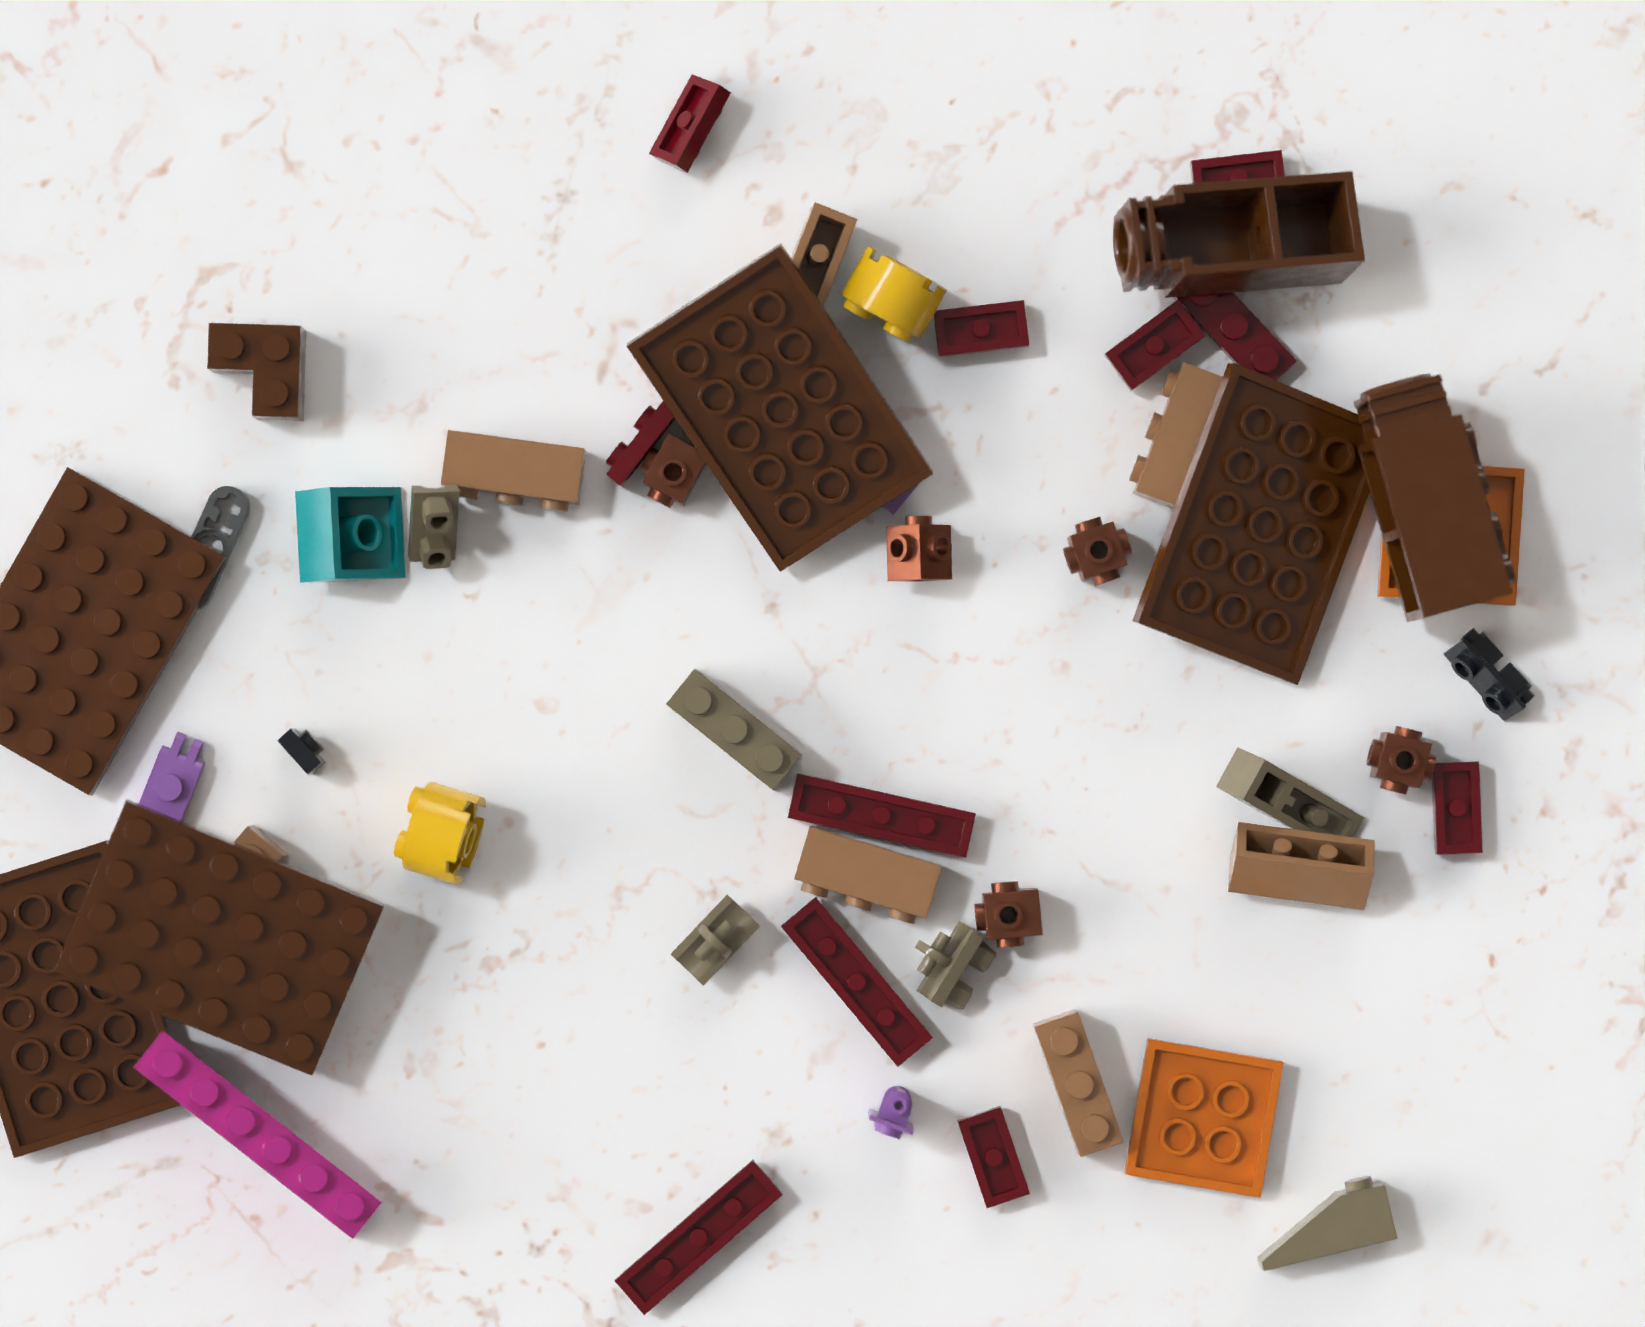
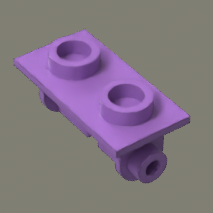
(893, 1113)

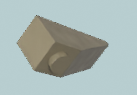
(1285, 797)
(1339, 1224)

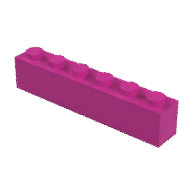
(257, 1134)

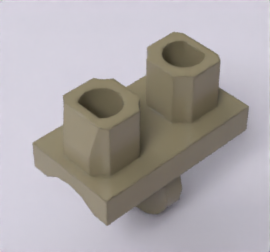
(433, 525)
(715, 939)
(946, 962)

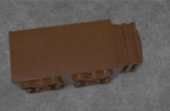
(1240, 235)
(1431, 498)

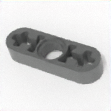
(233, 521)

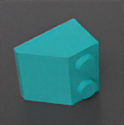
(350, 534)

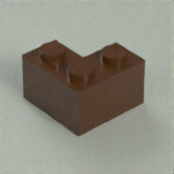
(274, 358)

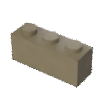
(733, 729)

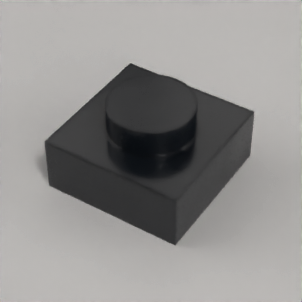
(303, 749)

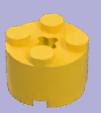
(892, 294)
(440, 832)

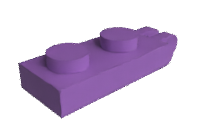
(174, 778)

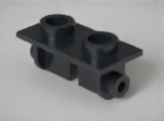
(1501, 691)

